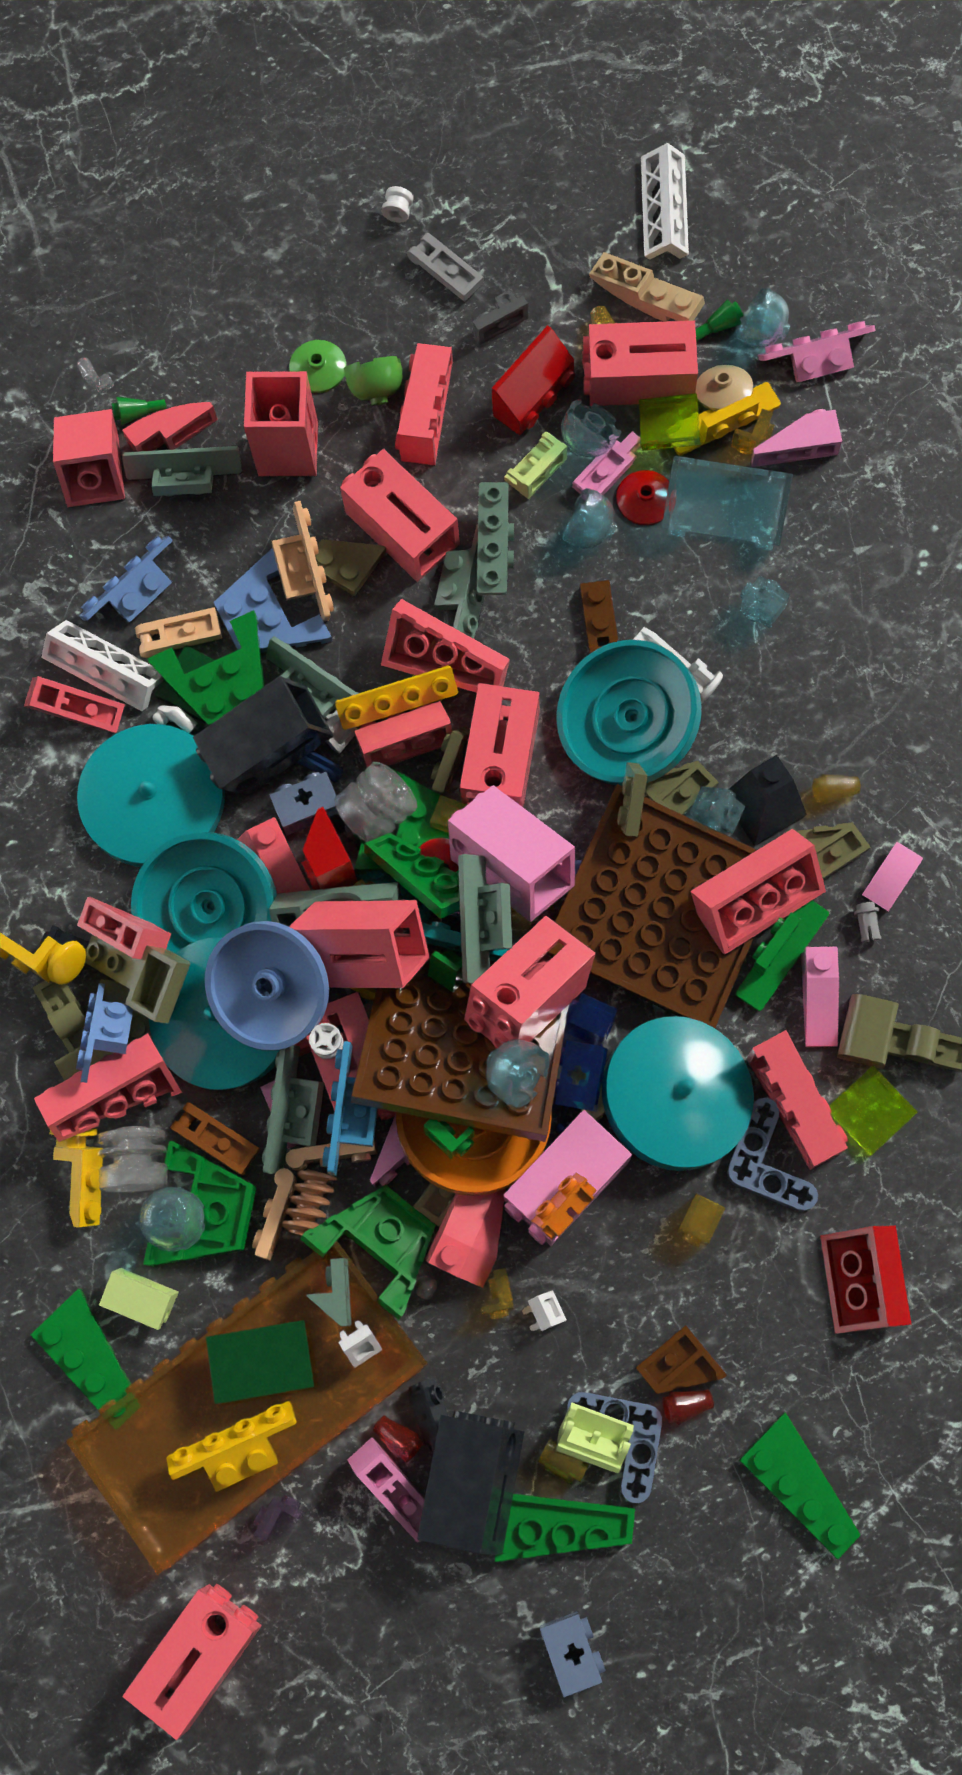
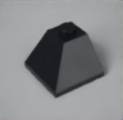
(768, 799)

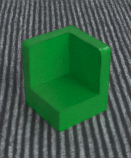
(446, 969)

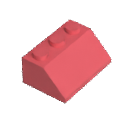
(404, 735)

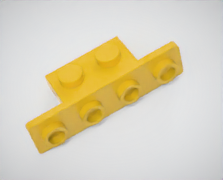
(740, 413)
(396, 697)
(236, 1450)

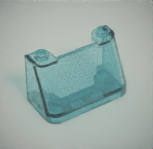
(727, 501)

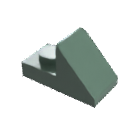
(338, 1302)

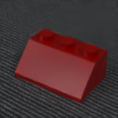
(532, 382)
(326, 858)
(865, 1279)

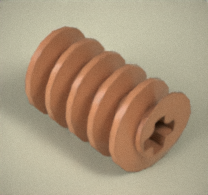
(308, 1201)

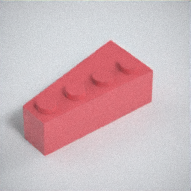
(424, 404)
(424, 643)
(111, 1089)
(798, 1100)

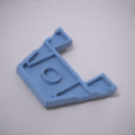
(254, 593)

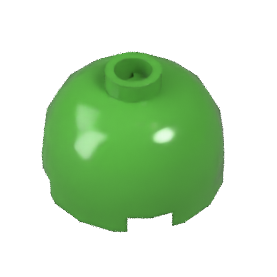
(374, 379)

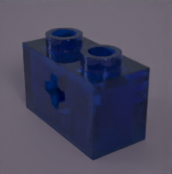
(590, 1020)
(592, 1063)

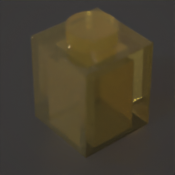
(700, 1221)

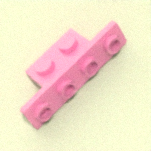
(820, 355)

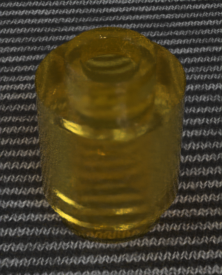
(562, 1465)

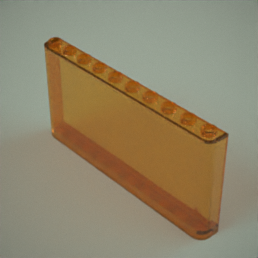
(178, 1409)

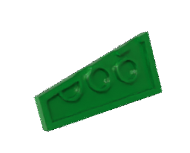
(420, 875)
(82, 1351)
(795, 1479)
(561, 1526)

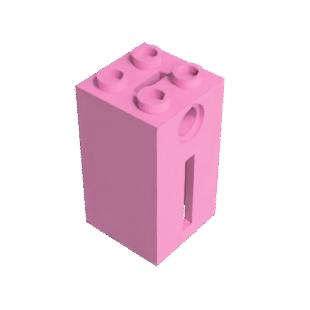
(516, 850)
(579, 1149)

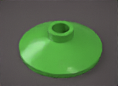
(325, 374)

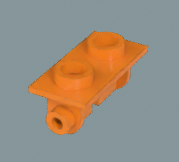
(573, 1193)

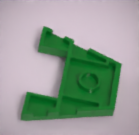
(221, 683)
(414, 829)
(226, 1208)
(386, 1230)

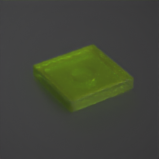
(669, 422)
(872, 1110)

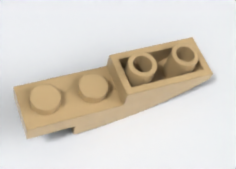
(644, 292)

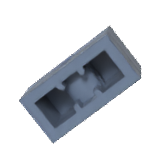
(289, 806)
(570, 1674)

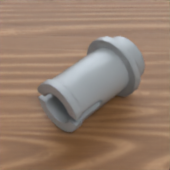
(868, 920)

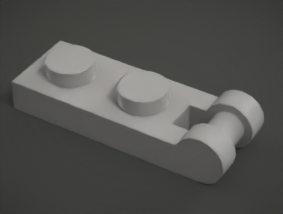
(446, 267)

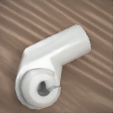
(174, 714)

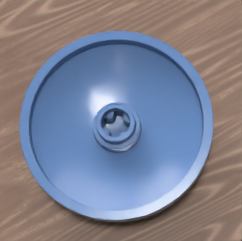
(266, 985)

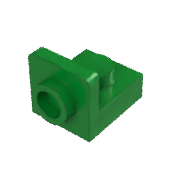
(443, 1136)

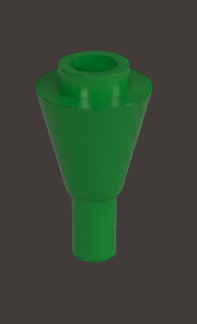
(725, 317)
(132, 409)

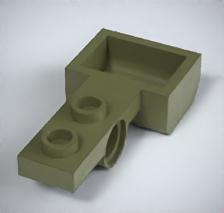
(152, 980)
(68, 1022)
(873, 1034)

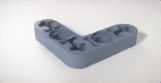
(759, 1171)
(639, 1436)

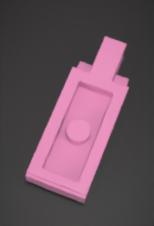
(609, 467)

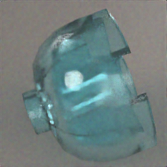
(765, 320)
(588, 429)
(590, 521)
(516, 1070)
(172, 1219)

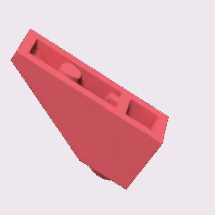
(73, 704)
(121, 929)

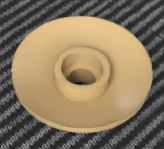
(723, 386)

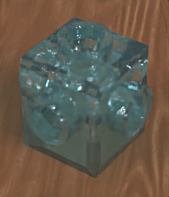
(763, 601)
(717, 809)

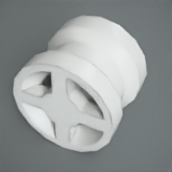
(397, 204)
(322, 1035)

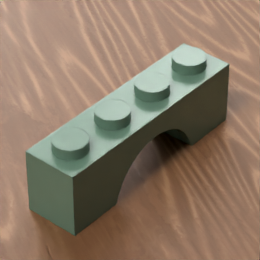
(291, 905)

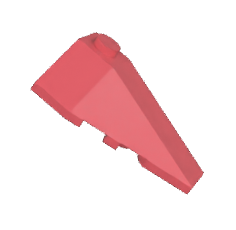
(277, 856)
(469, 1237)

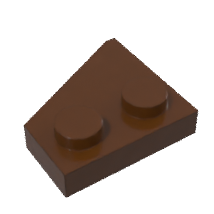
(679, 1364)

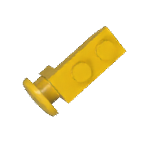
(50, 961)
(84, 1192)

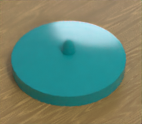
(628, 706)
(146, 791)
(202, 888)
(195, 1041)
(677, 1093)

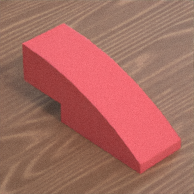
(169, 426)

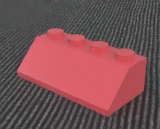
(759, 890)

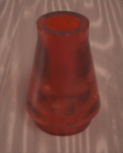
(686, 1405)
(398, 1438)

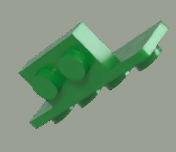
(781, 953)

